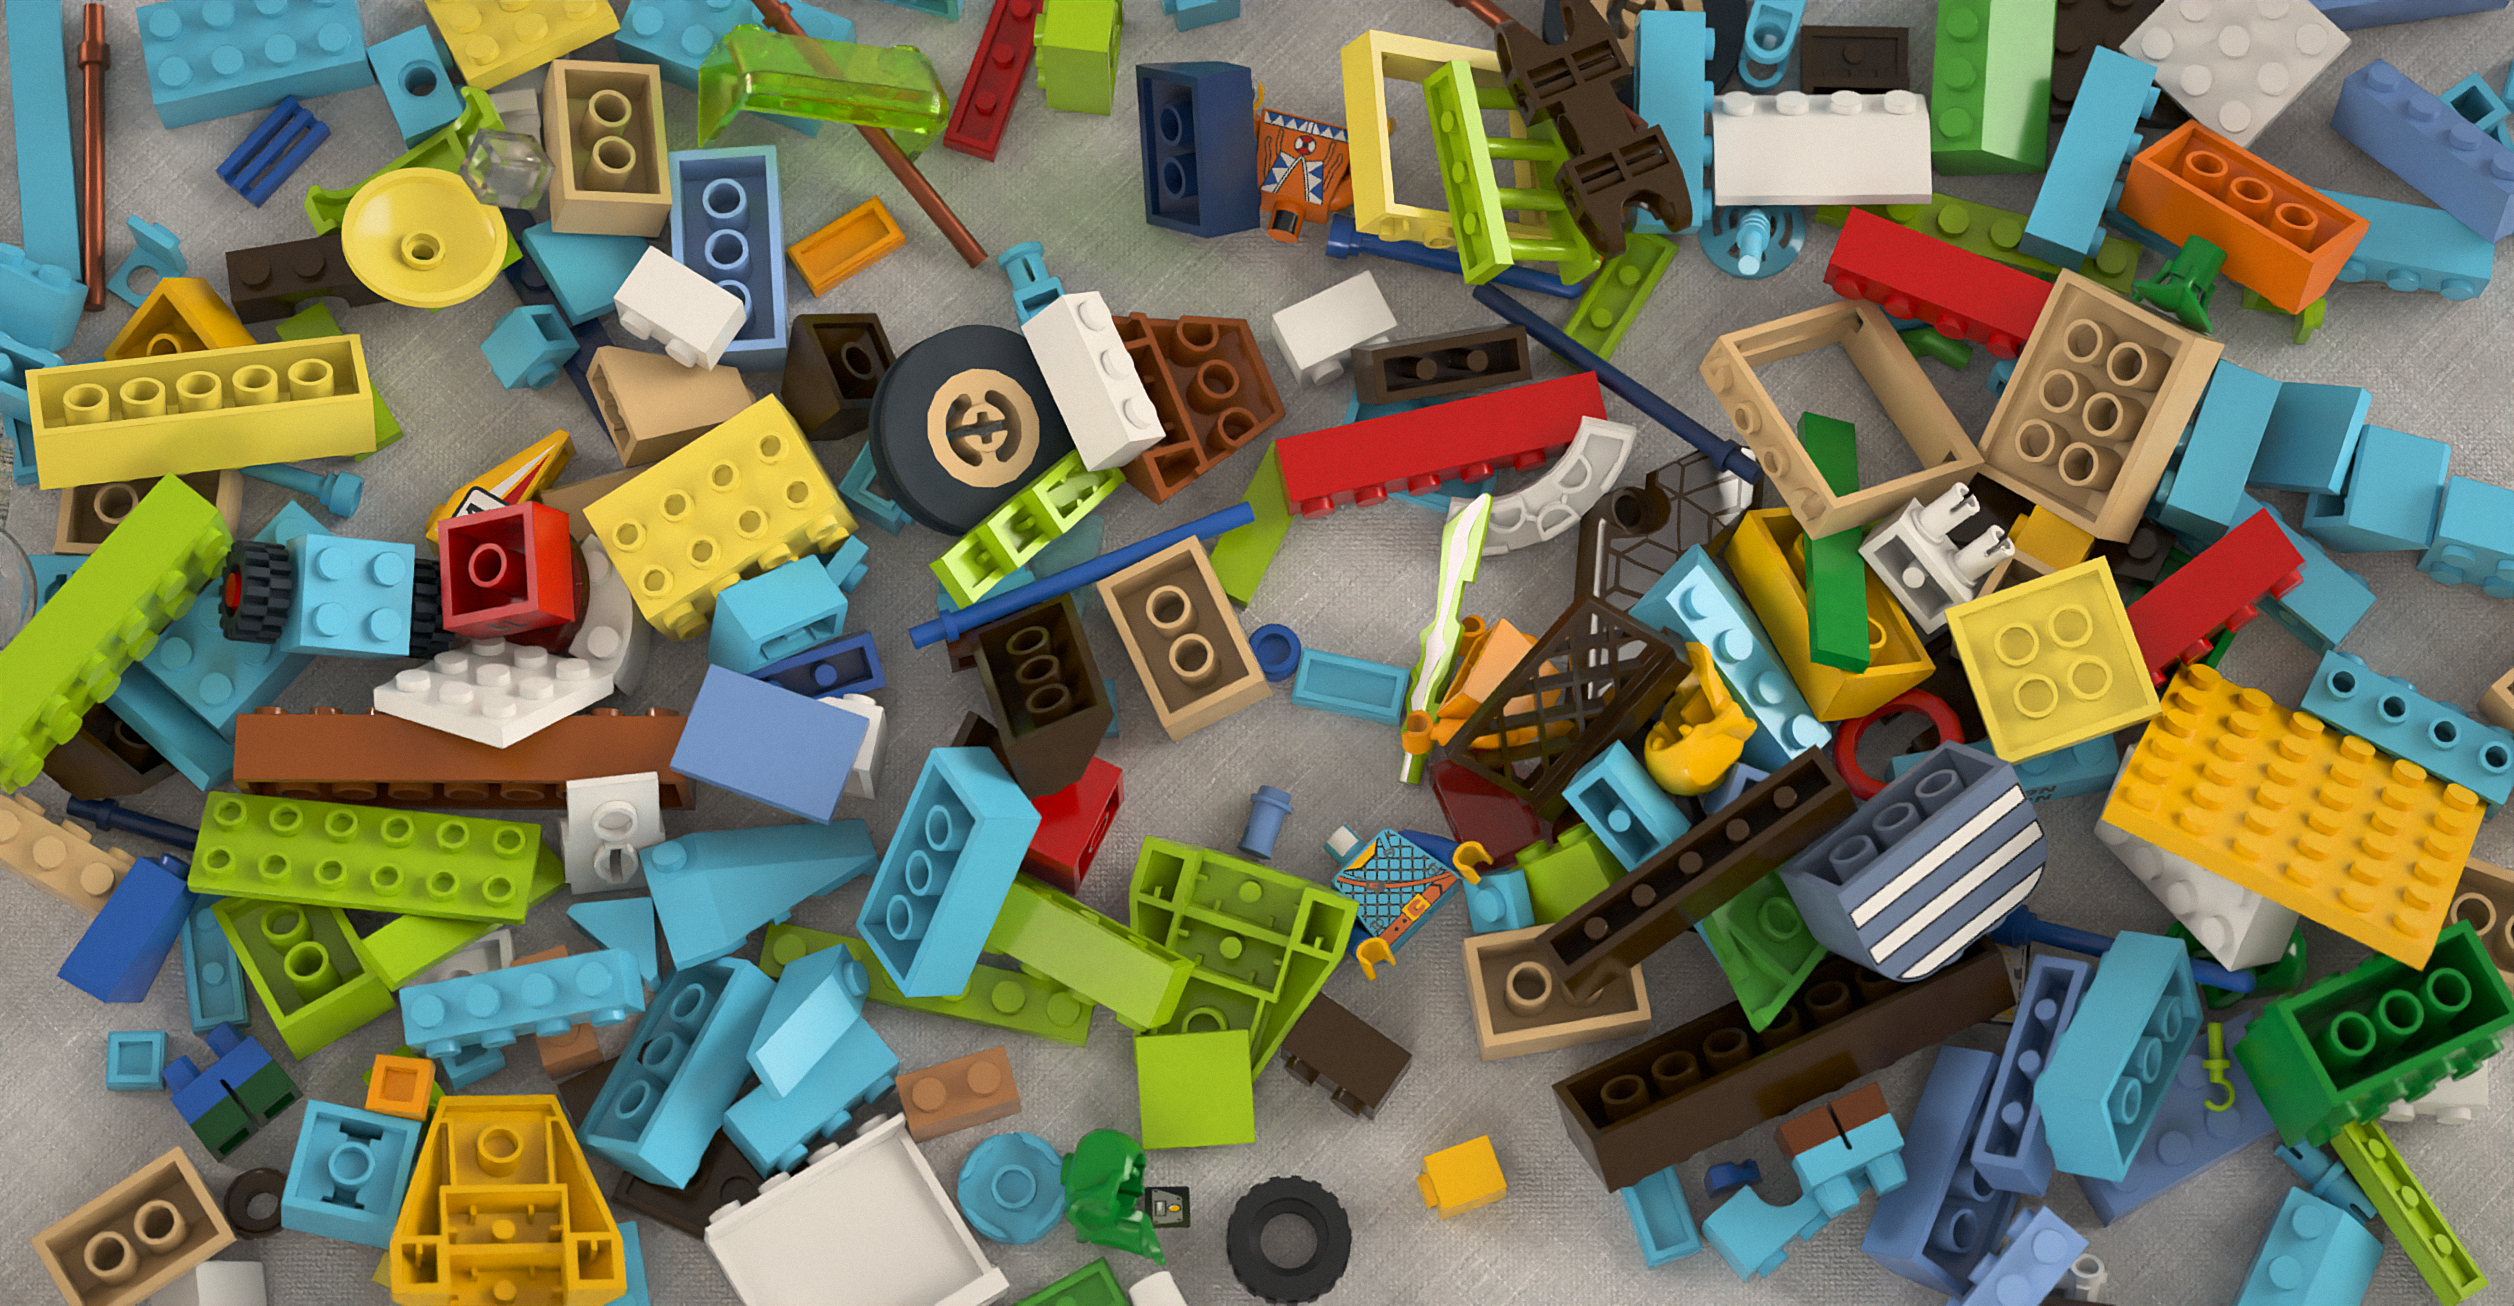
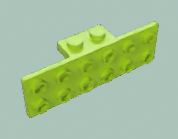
(365, 858)

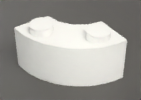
(614, 629)

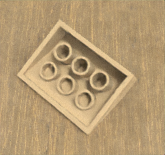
(2096, 406)

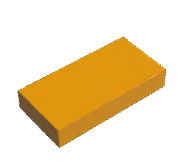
(846, 246)

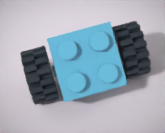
(334, 598)

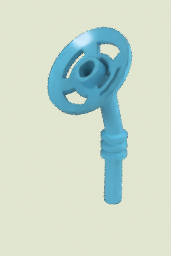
(1753, 238)

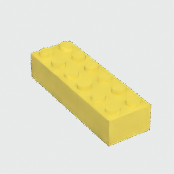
(200, 411)

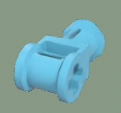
(1033, 295)

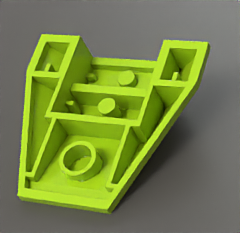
(1255, 937)

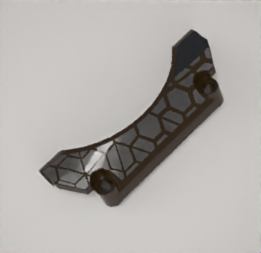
(1630, 544)

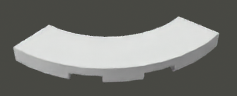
(1561, 494)

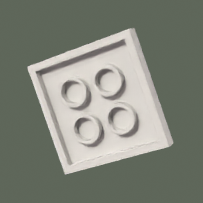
(2236, 59)
(494, 691)

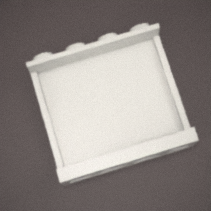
(854, 1232)

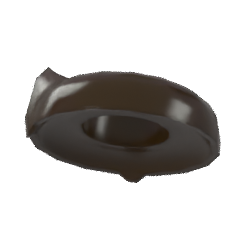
(242, 1191)

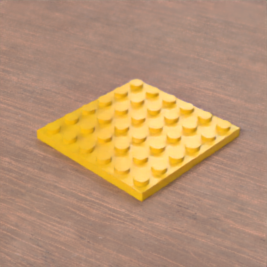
(2299, 813)

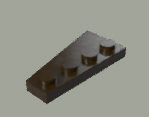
(2130, 563)

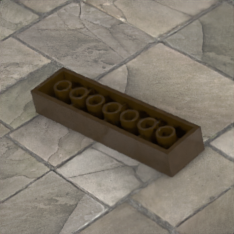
(1724, 1077)

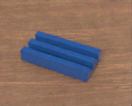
(259, 138)

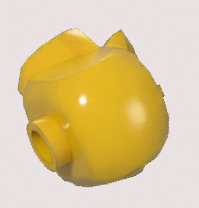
(1697, 731)

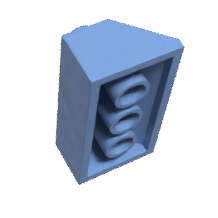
(1946, 1210)

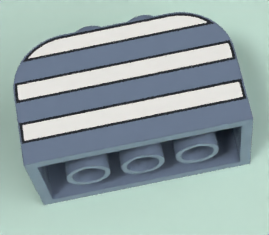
(1922, 865)

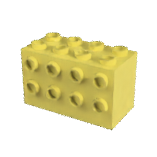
(720, 516)

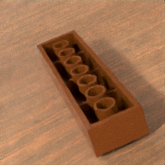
(409, 765)

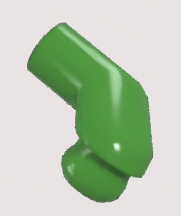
(1929, 342)

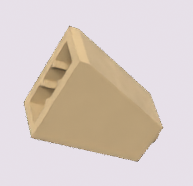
(660, 404)

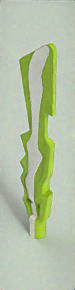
(1441, 640)

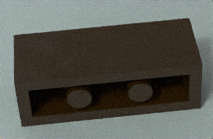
(1441, 363)

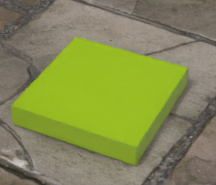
(1195, 1088)

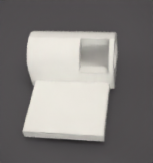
(607, 828)

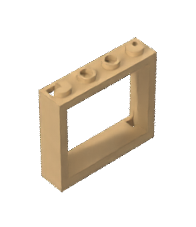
(1892, 377)

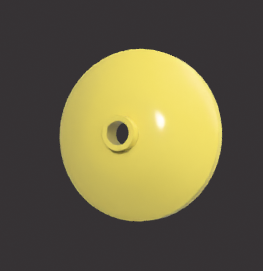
(429, 217)

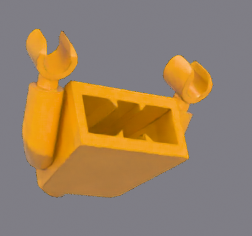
(1488, 660)

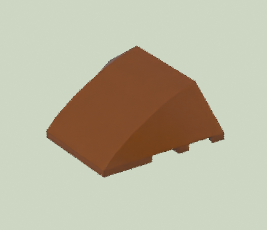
(1206, 394)

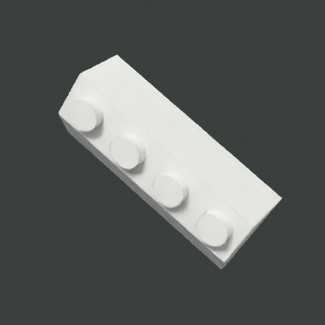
(1820, 149)

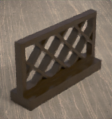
(1634, 695)

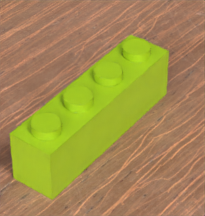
(1089, 954)

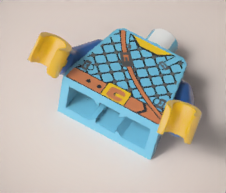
(1399, 885)

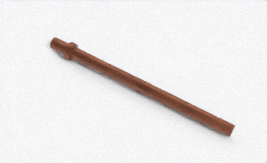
(779, 18)

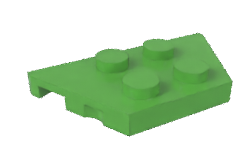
(1763, 947)

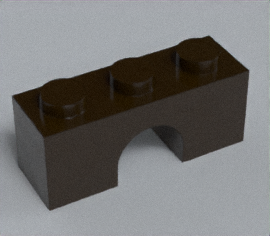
(276, 277)

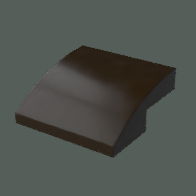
(1853, 59)

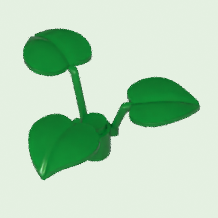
(2190, 275)

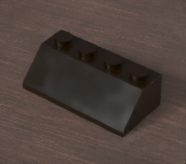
(1043, 693)

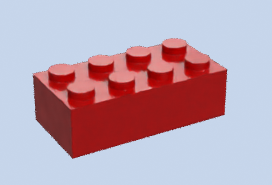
(2213, 594)

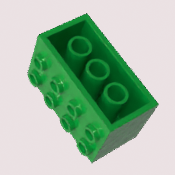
(2376, 1037)

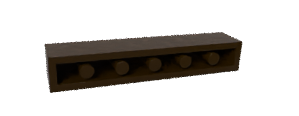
(1697, 874)

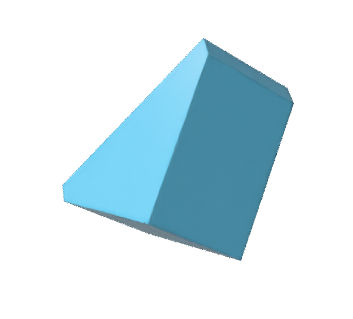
(627, 925)

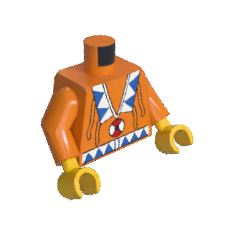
(1301, 169)

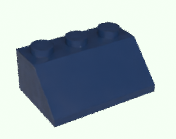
(1198, 147)

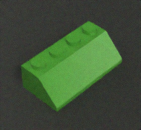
(1992, 86)

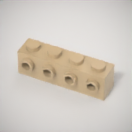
(58, 856)

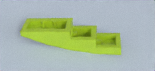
(1022, 527)

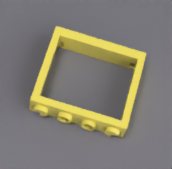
(1413, 59)

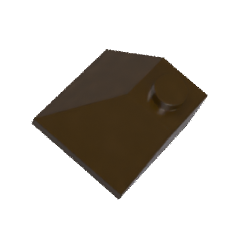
(834, 372)
(106, 759)

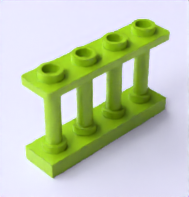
(1471, 187)

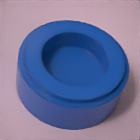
(1276, 651)

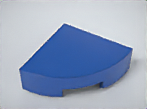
(1729, 1177)

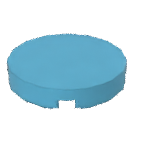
(1012, 1189)

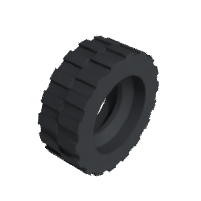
(1299, 1198)

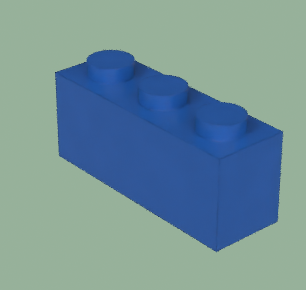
(829, 668)

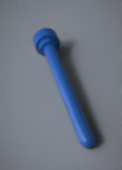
(1346, 241)
(2024, 927)

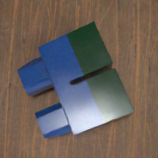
(205, 1099)

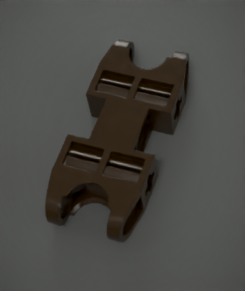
(1608, 161)

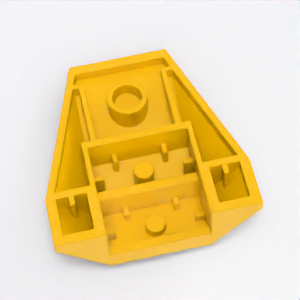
(504, 1212)

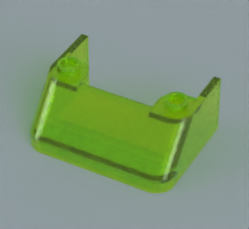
(821, 82)

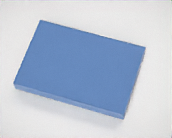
(770, 744)

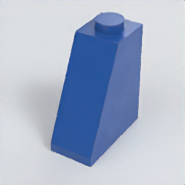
(133, 932)

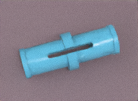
(2328, 1180)

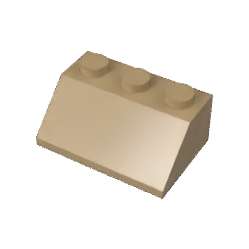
(136, 1235)

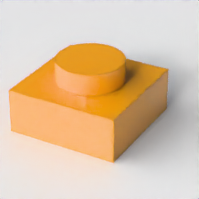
(401, 1086)

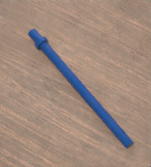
(949, 624)

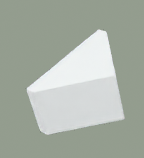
(216, 1285)

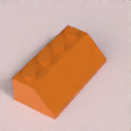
(2272, 226)

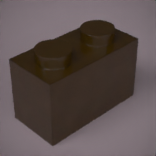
(1344, 1058)

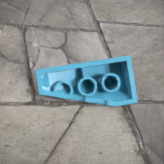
(733, 881)

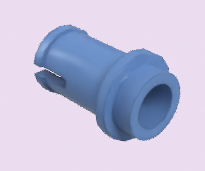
(1265, 821)

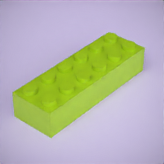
(104, 622)

